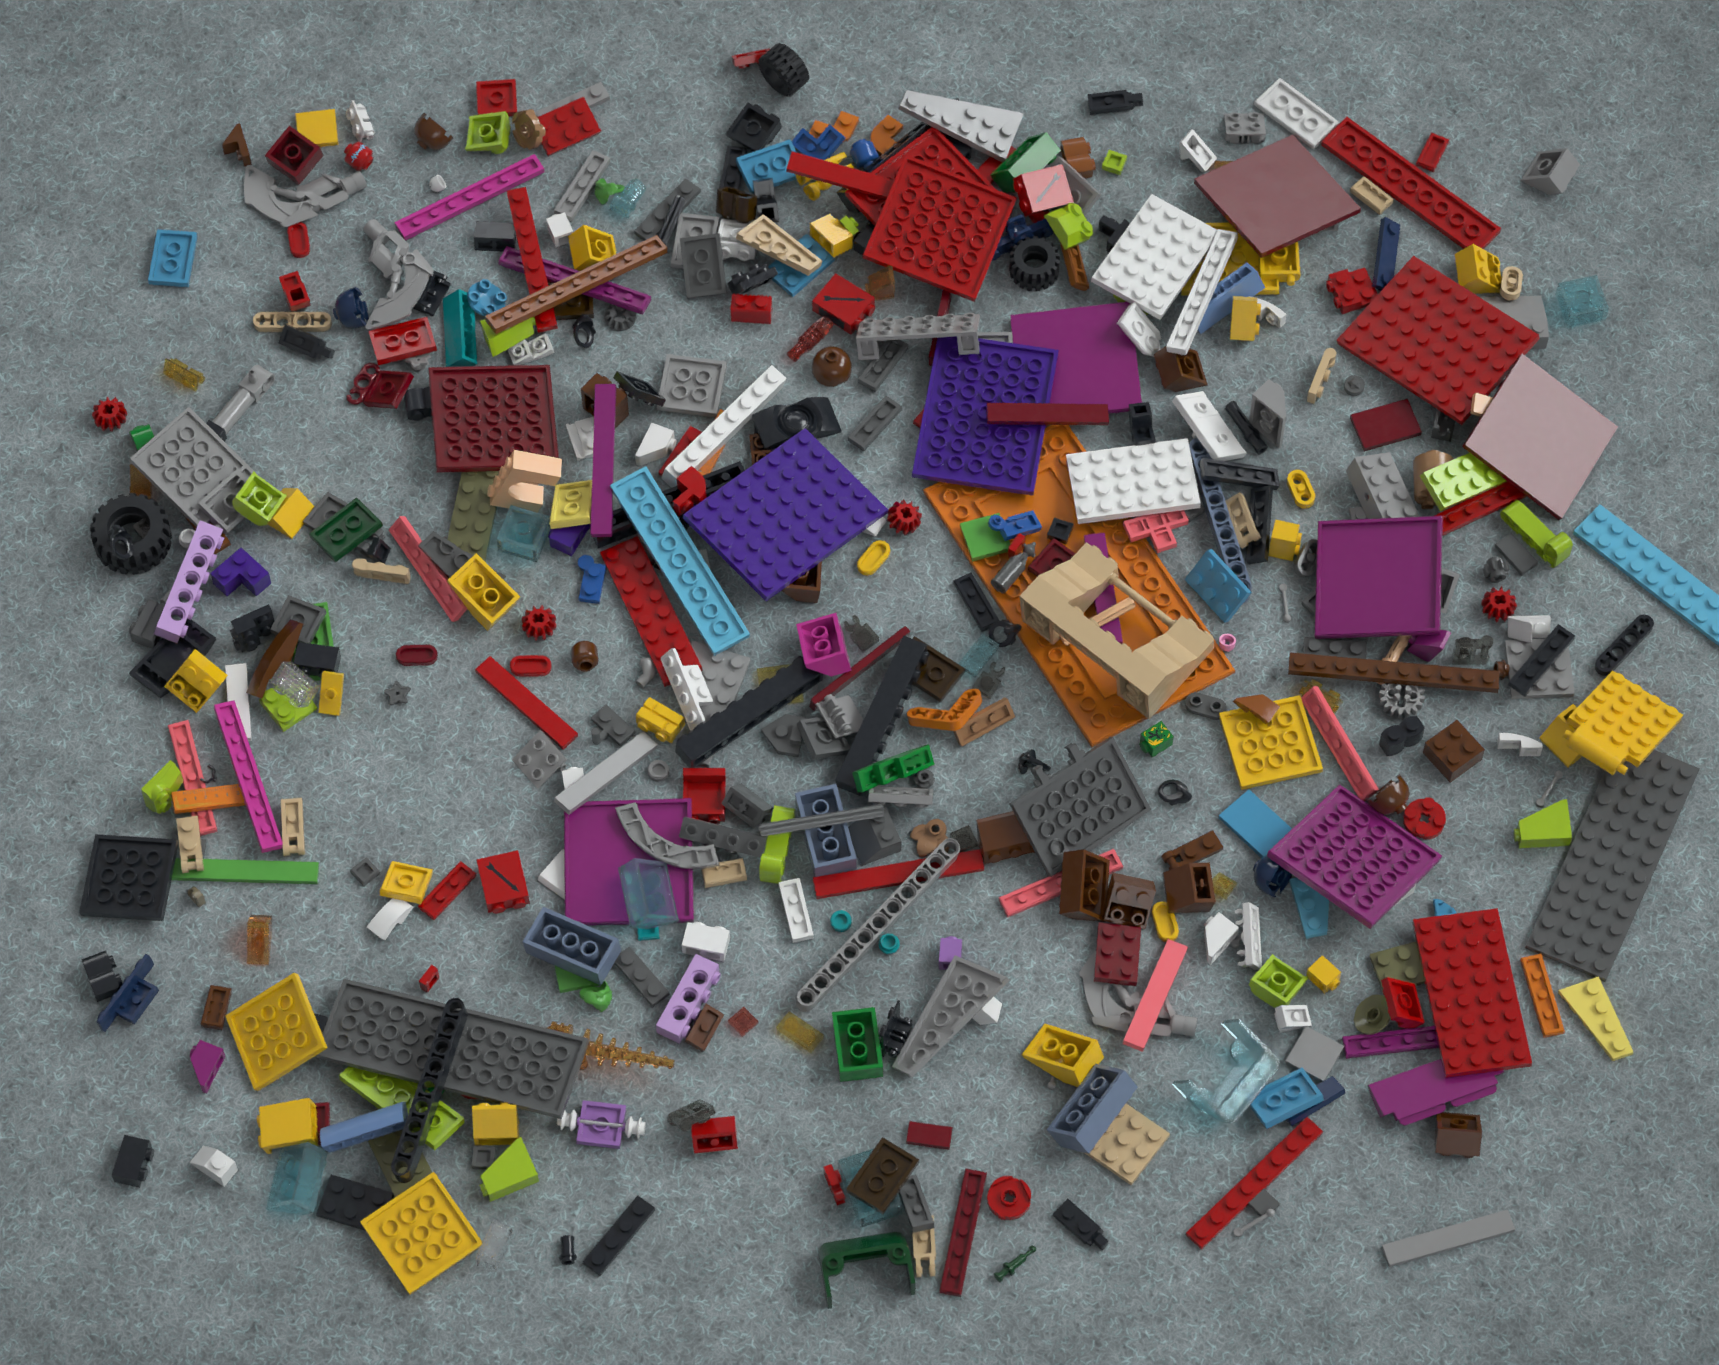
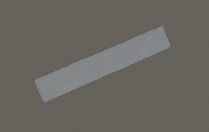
(605, 773)
(1448, 1238)

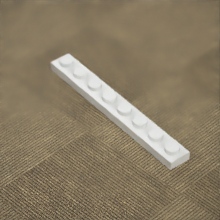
(1202, 292)

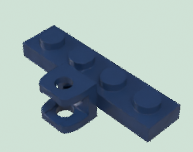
(1019, 231)

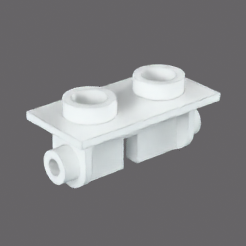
(357, 115)

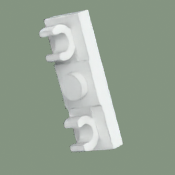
(1250, 936)

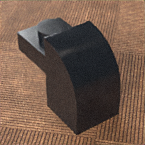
(766, 199)
(1112, 229)
(1141, 424)

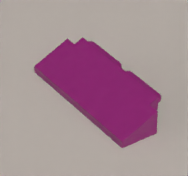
(1425, 1091)

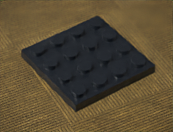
(129, 877)

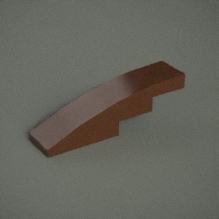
(279, 650)

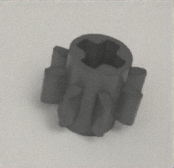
(1496, 569)

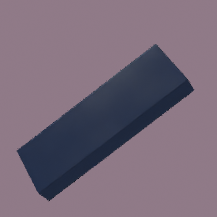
(1330, 1089)

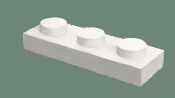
(796, 910)

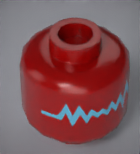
(358, 156)

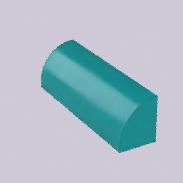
(459, 330)

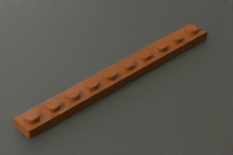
(576, 284)

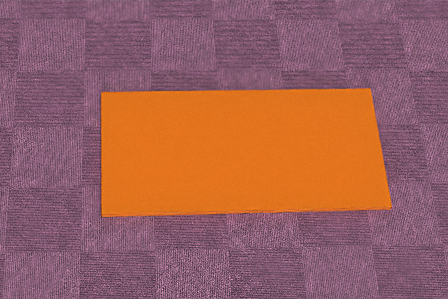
(1077, 680)

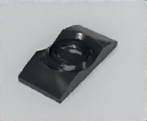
(782, 422)
(168, 656)

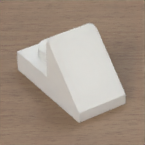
(1194, 148)
(1529, 627)
(1292, 1017)

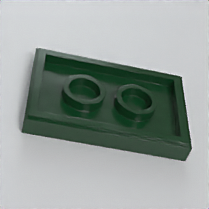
(345, 529)

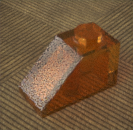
(881, 284)
(259, 939)

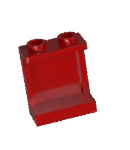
(707, 792)

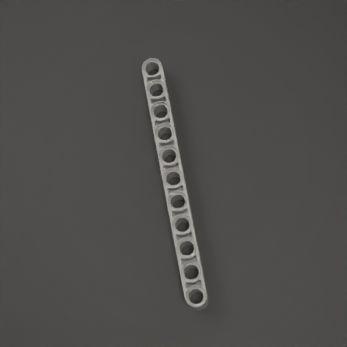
(872, 933)

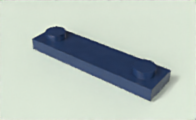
(1386, 253)

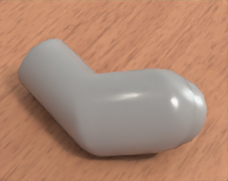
(648, 672)

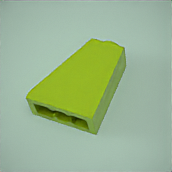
(506, 339)
(1545, 828)
(509, 1172)

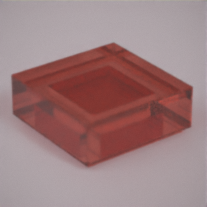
(743, 1021)

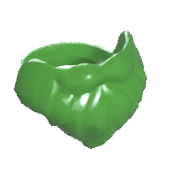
(604, 190)
(597, 996)

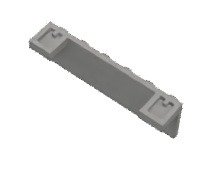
(909, 327)

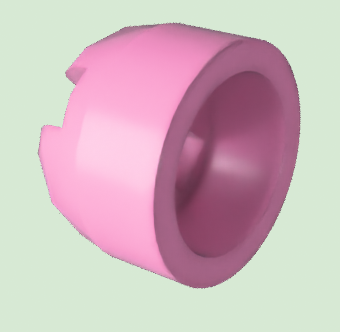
(1229, 638)

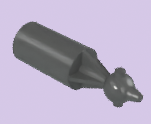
(1012, 569)

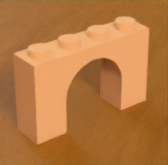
(519, 468)

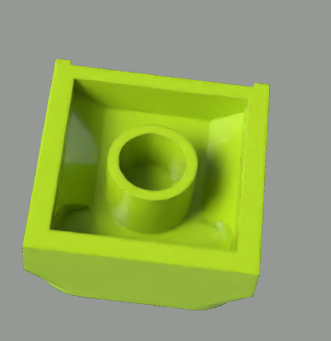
(488, 132)
(1070, 225)
(258, 500)
(282, 711)
(158, 789)
(1276, 982)

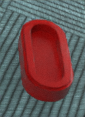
(298, 240)
(530, 666)

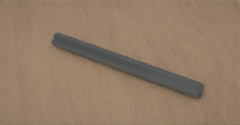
(821, 820)

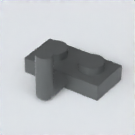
(611, 725)

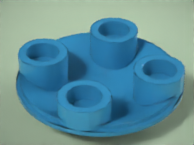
(485, 297)

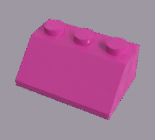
(824, 645)

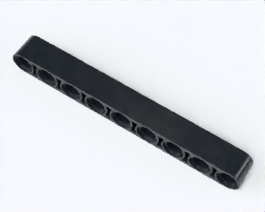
(430, 1099)

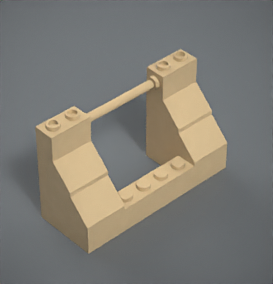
(1149, 674)

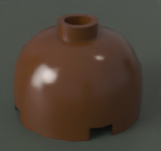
(430, 134)
(831, 366)
(1391, 797)

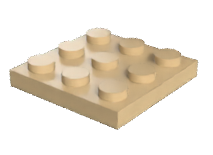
(1129, 1144)

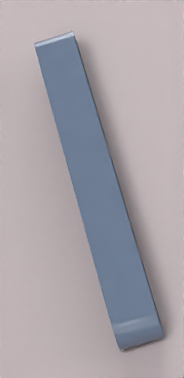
(1218, 511)

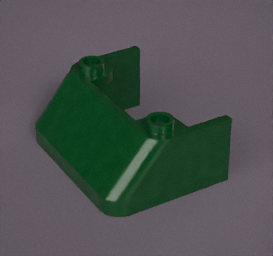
(836, 1253)

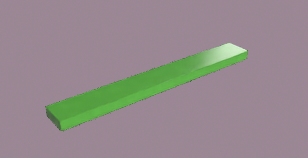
(250, 871)

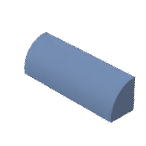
(1242, 282)
(364, 1127)

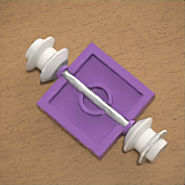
(601, 1124)

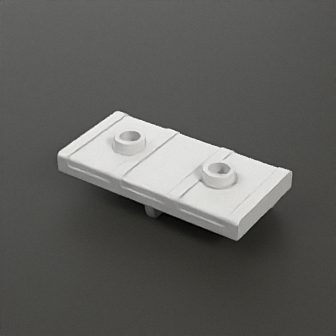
(1208, 426)

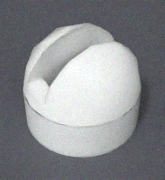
(437, 183)

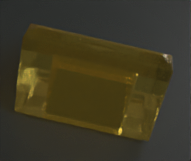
(1223, 885)

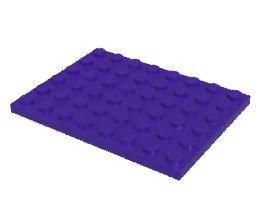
(954, 431)
(785, 514)

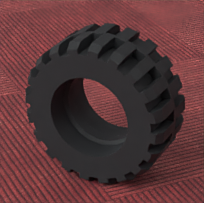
(125, 511)

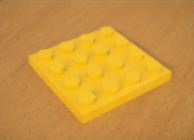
(1271, 750)
(276, 1031)
(421, 1233)

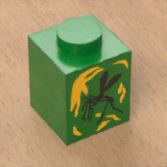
(1156, 739)

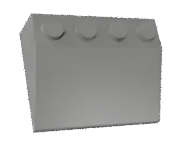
(1527, 311)

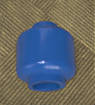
(863, 153)

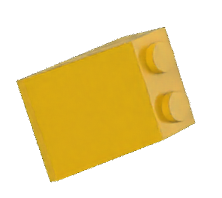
(483, 591)
(1063, 1054)

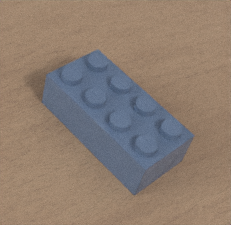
(831, 845)
(572, 946)
(1092, 1108)

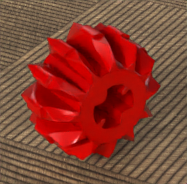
(104, 418)
(898, 512)
(1499, 604)
(539, 629)

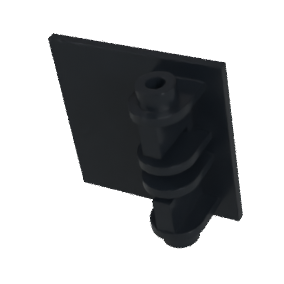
(894, 1032)

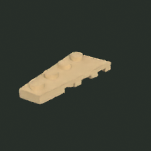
(778, 244)

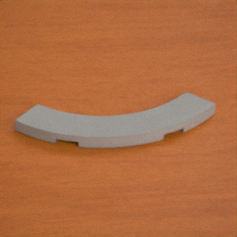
(662, 849)

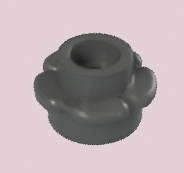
(924, 783)

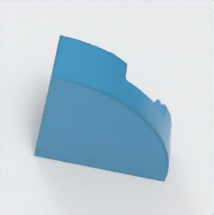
(1442, 908)

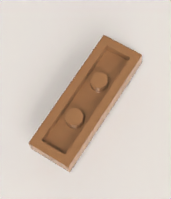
(985, 721)

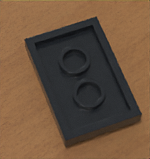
(350, 1201)

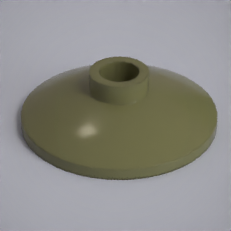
(1372, 1015)

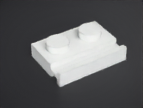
(581, 437)

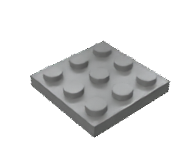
(692, 385)
(1554, 683)

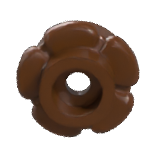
(1503, 669)

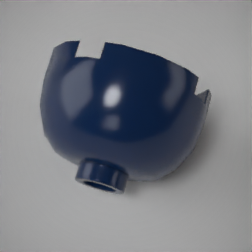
(348, 306)
(1269, 871)

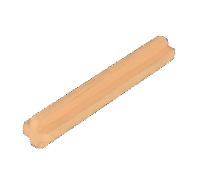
(1111, 613)

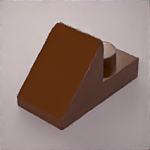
(236, 143)

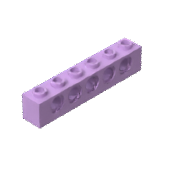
(173, 629)

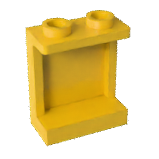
(287, 1124)

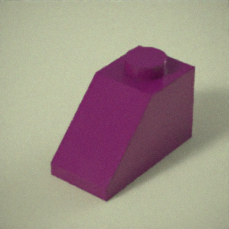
(1428, 646)
(206, 1062)

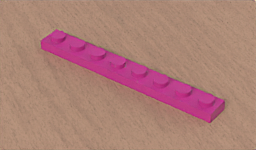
(469, 197)
(248, 776)

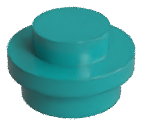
(889, 943)

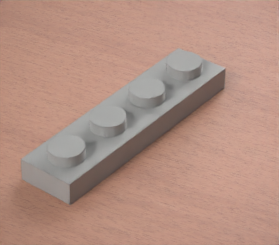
(593, 95)
(582, 185)

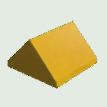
(291, 512)

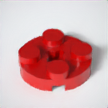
(1425, 807)
(1004, 1209)

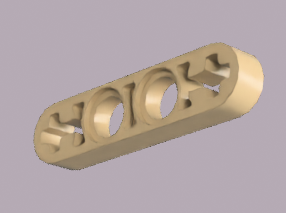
(293, 318)

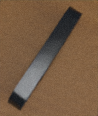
(1624, 645)

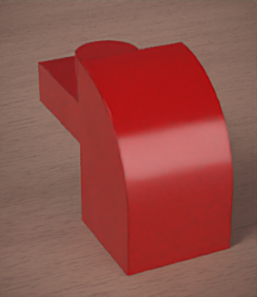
(294, 291)
(693, 490)

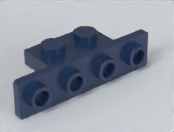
(132, 997)

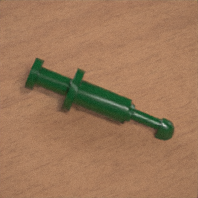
(1015, 1263)

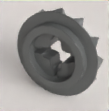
(619, 323)

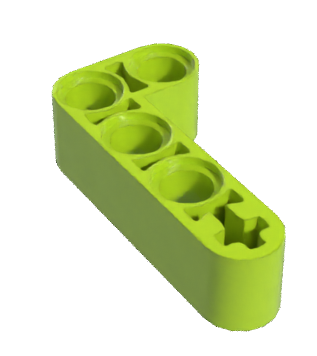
(1534, 533)
(777, 845)

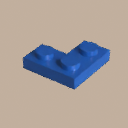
(818, 148)

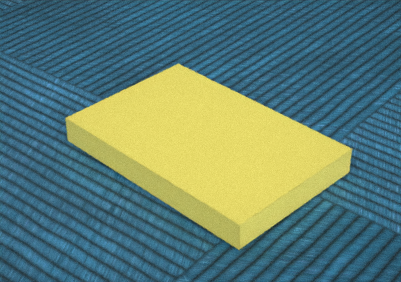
(571, 504)

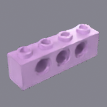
(698, 969)

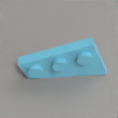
(1312, 908)

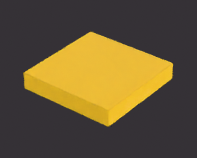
(318, 127)
(406, 882)

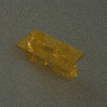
(178, 371)
(1331, 697)

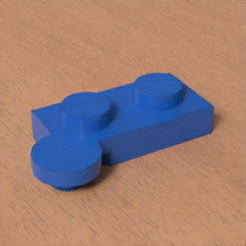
(1022, 523)
(592, 579)

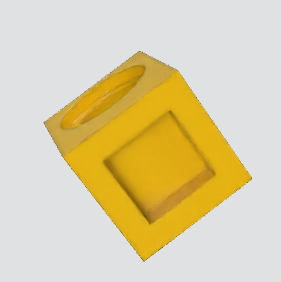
(1324, 975)

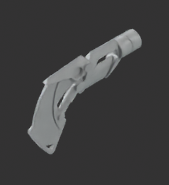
(261, 192)
(396, 304)
(1111, 1015)

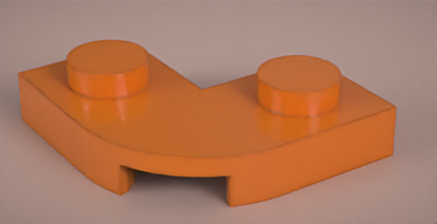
(844, 124)
(884, 132)

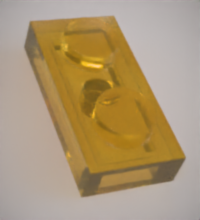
(800, 1032)

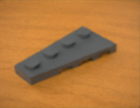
(446, 554)

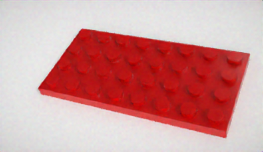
(1472, 993)

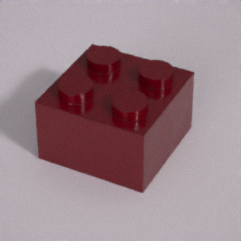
(294, 155)

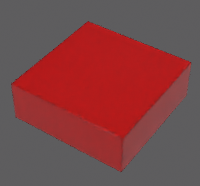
(1016, 546)
(429, 978)

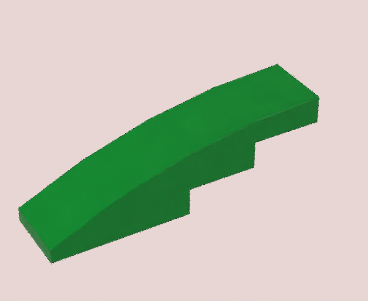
(893, 768)

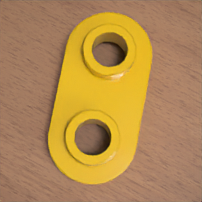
(1301, 490)

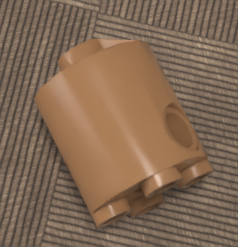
(1424, 463)

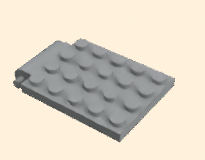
(195, 471)

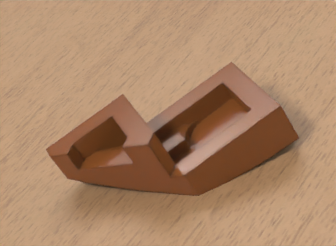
(1258, 705)

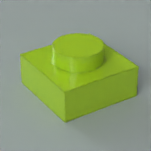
(1114, 162)
(850, 224)

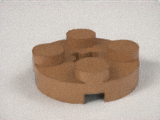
(524, 121)

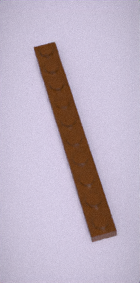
(1393, 672)

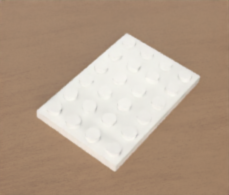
(1155, 256)
(1133, 481)

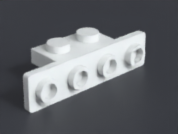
(688, 687)

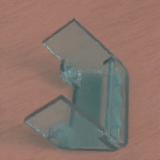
(1244, 1082)

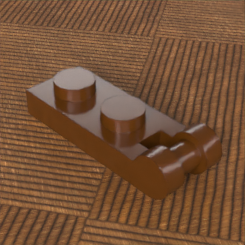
(1194, 850)

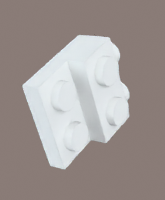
(730, 245)

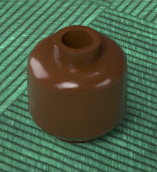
(584, 656)

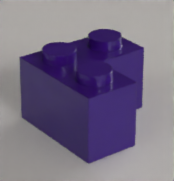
(239, 570)

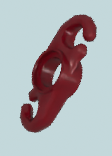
(362, 391)

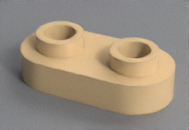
(1511, 283)

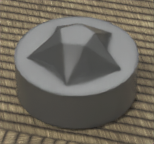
(1354, 385)

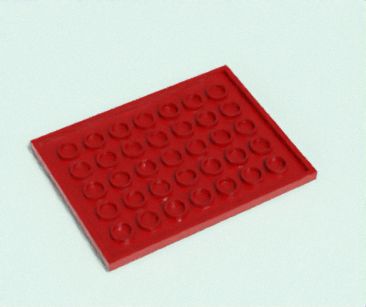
(1437, 339)

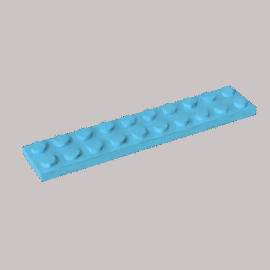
(680, 561)
(1652, 570)

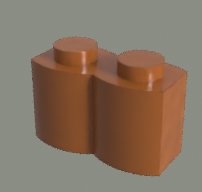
(1076, 154)

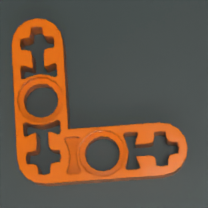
(944, 719)

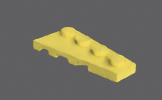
(1598, 1016)

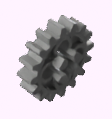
(1409, 705)

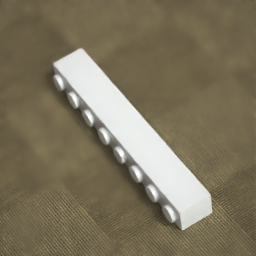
(726, 425)

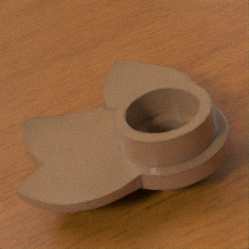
(928, 840)

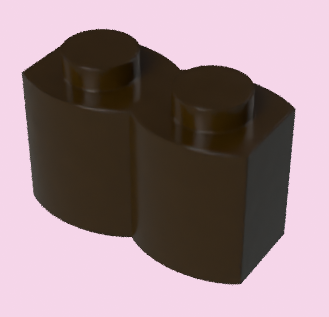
(736, 204)

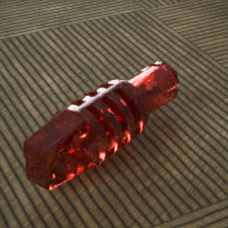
(810, 338)

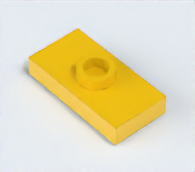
(331, 693)

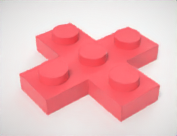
(1157, 527)

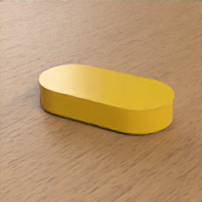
(873, 557)
(1164, 922)

